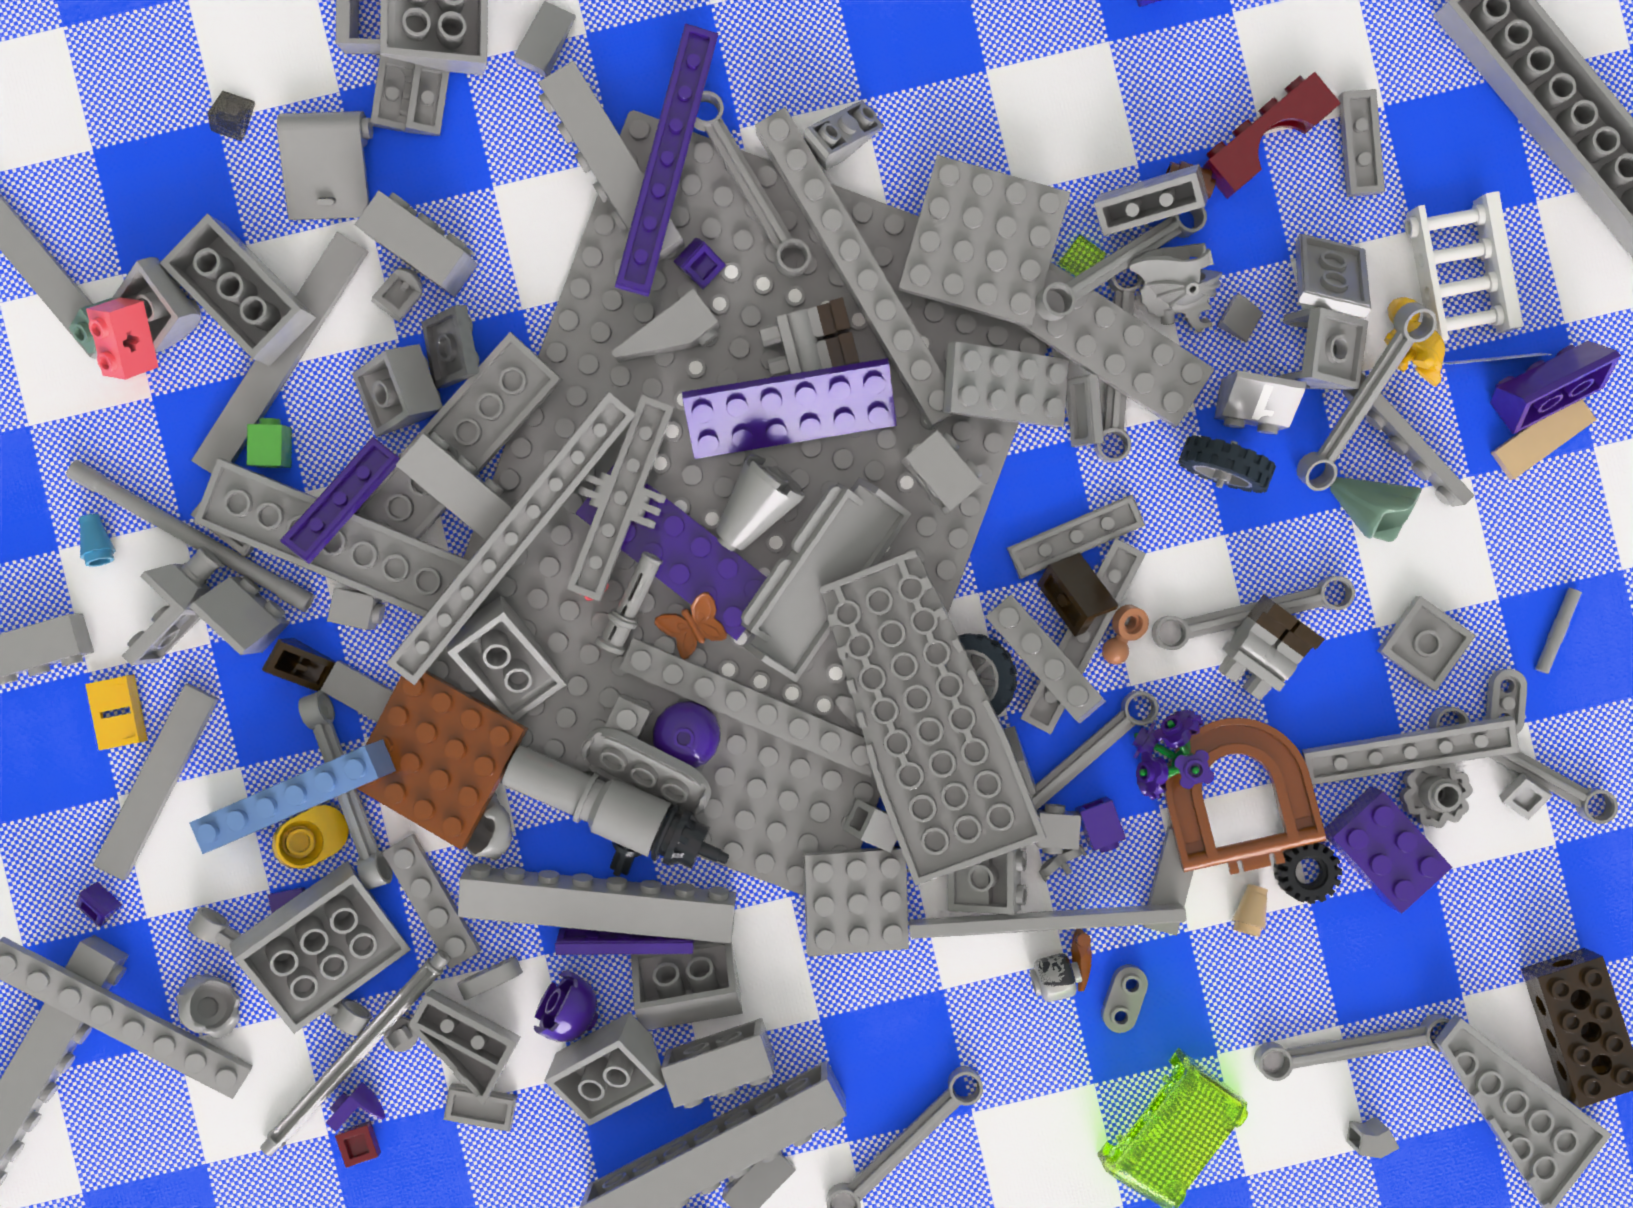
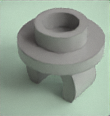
(400, 1036)

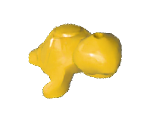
(1426, 354)

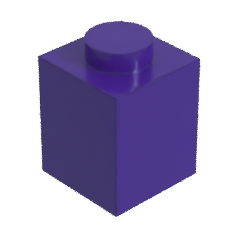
(1101, 824)

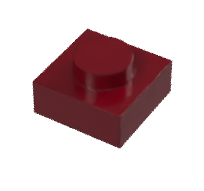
(358, 1144)

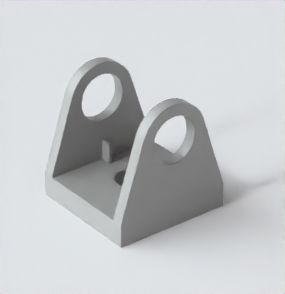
(1320, 366)

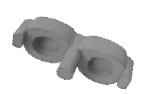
(1058, 860)

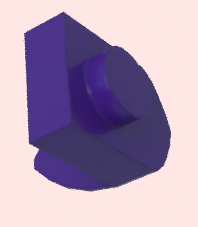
(346, 1105)

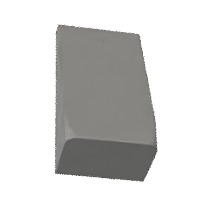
(544, 39)
(758, 1184)

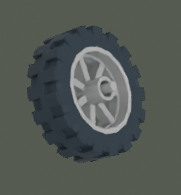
(1227, 464)
(1001, 663)

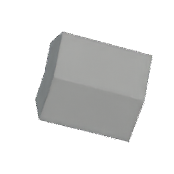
(1371, 1138)

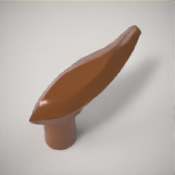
(1082, 955)

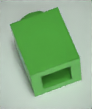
(269, 444)

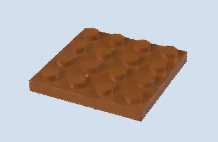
(444, 754)

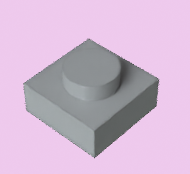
(1525, 795)

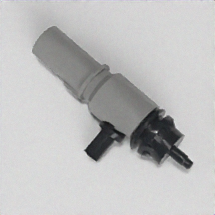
(614, 811)

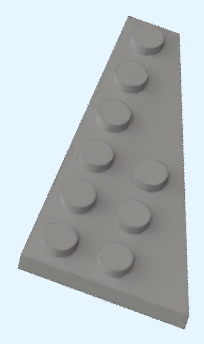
(1535, 1124)

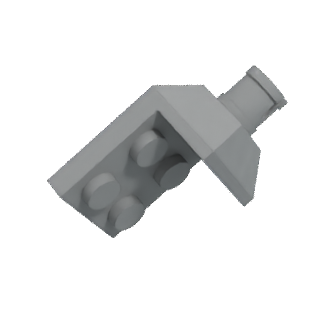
(179, 587)

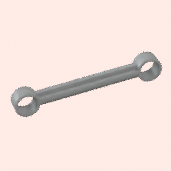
(751, 187)
(1116, 263)
(1366, 395)
(1116, 401)
(1235, 616)
(1092, 749)
(1544, 775)
(372, 866)
(215, 928)
(1348, 1047)
(909, 1139)

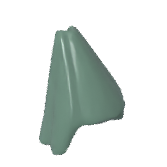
(1376, 507)

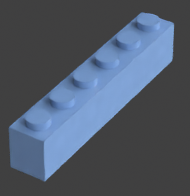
(292, 796)

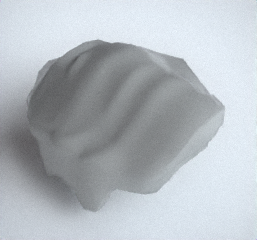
(492, 833)
(208, 1005)

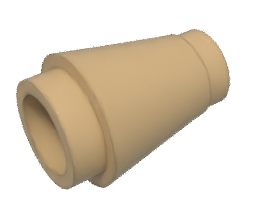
(1251, 911)

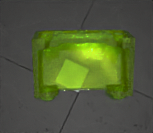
(1175, 1133)

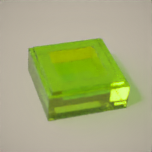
(1081, 256)

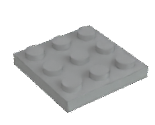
(855, 901)

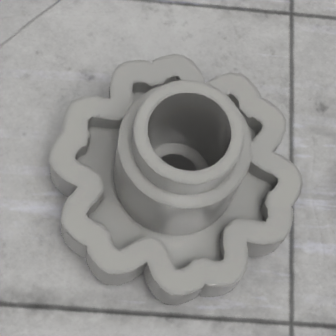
(1436, 794)

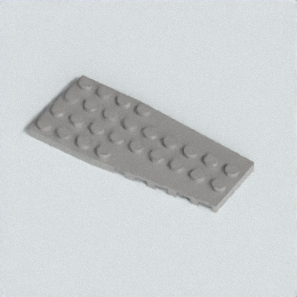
(927, 723)

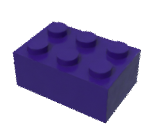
(1386, 849)

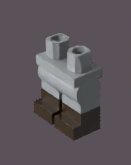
(799, 339)
(1269, 646)

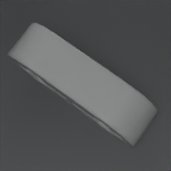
(489, 978)

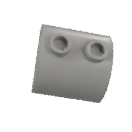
(167, 307)

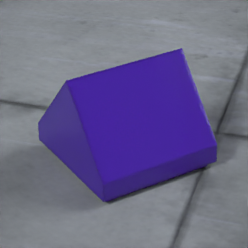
(97, 903)

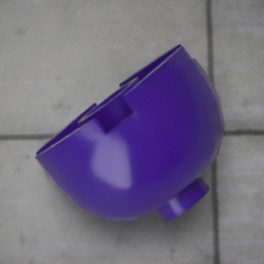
(687, 733)
(567, 1009)

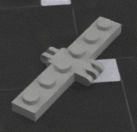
(621, 498)

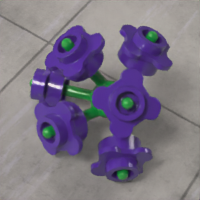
(1176, 733)

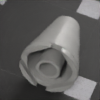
(756, 503)

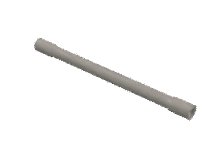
(100, 484)

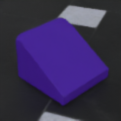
(699, 262)

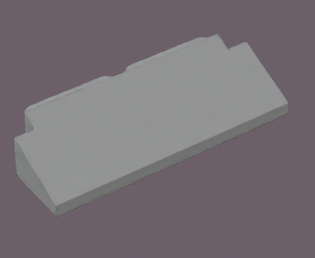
(837, 540)

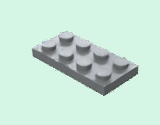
(1005, 385)

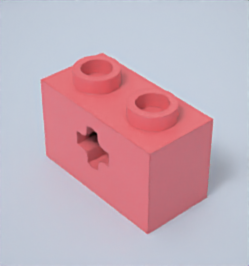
(122, 338)

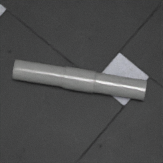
(1558, 630)

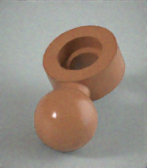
(1116, 649)

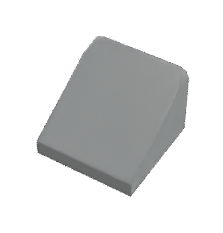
(1240, 317)

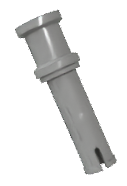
(624, 616)

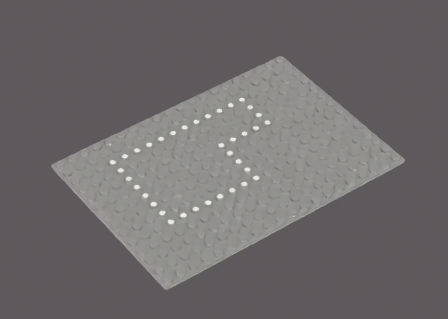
(765, 792)

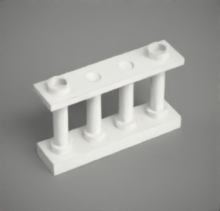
(1491, 247)

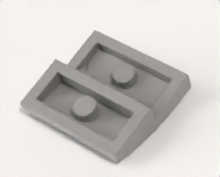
(409, 97)

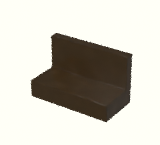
(1076, 593)

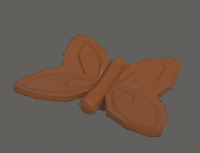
(693, 626)

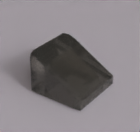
(230, 115)

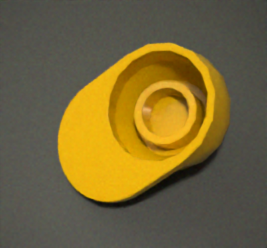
(310, 837)

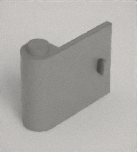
(324, 161)

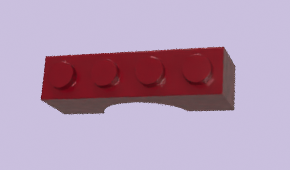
(1301, 109)

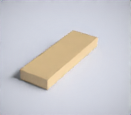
(1541, 439)

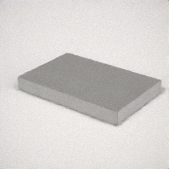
(1332, 275)

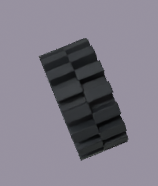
(1321, 886)

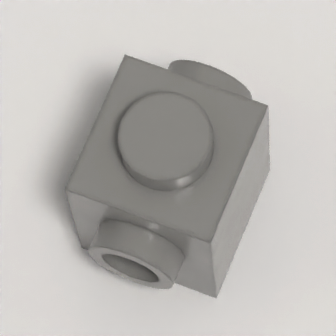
(1060, 828)

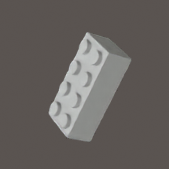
(238, 290)

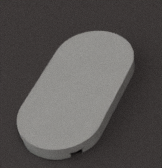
(645, 767)

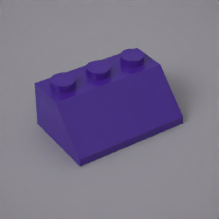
(1553, 384)

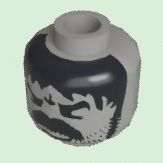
(1055, 977)

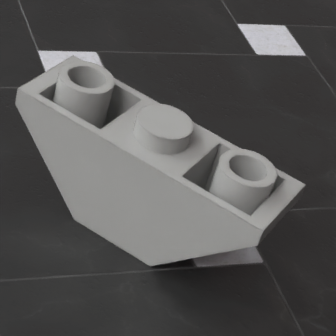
(842, 134)

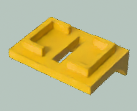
(112, 695)

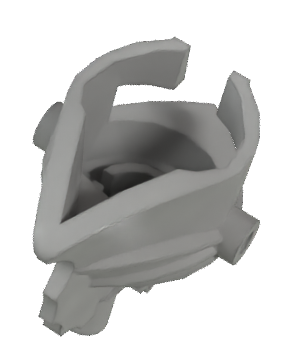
(1177, 283)

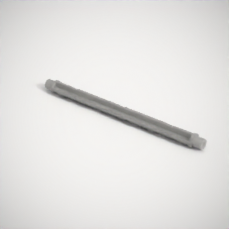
(355, 1053)

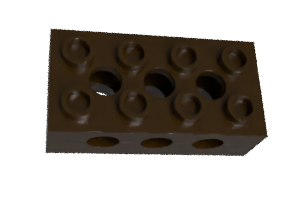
(1581, 1026)

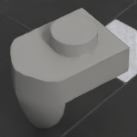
(399, 293)

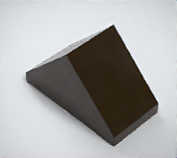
(298, 664)

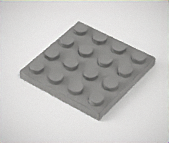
(984, 241)

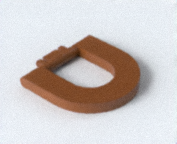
(1290, 785)

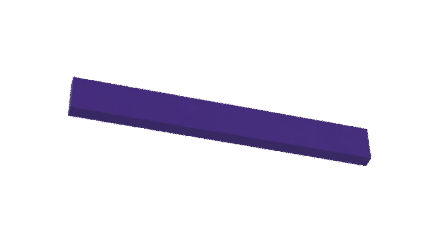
(666, 160)

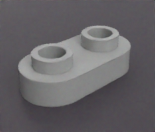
(1509, 702)
(1123, 999)

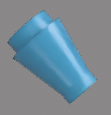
(95, 543)

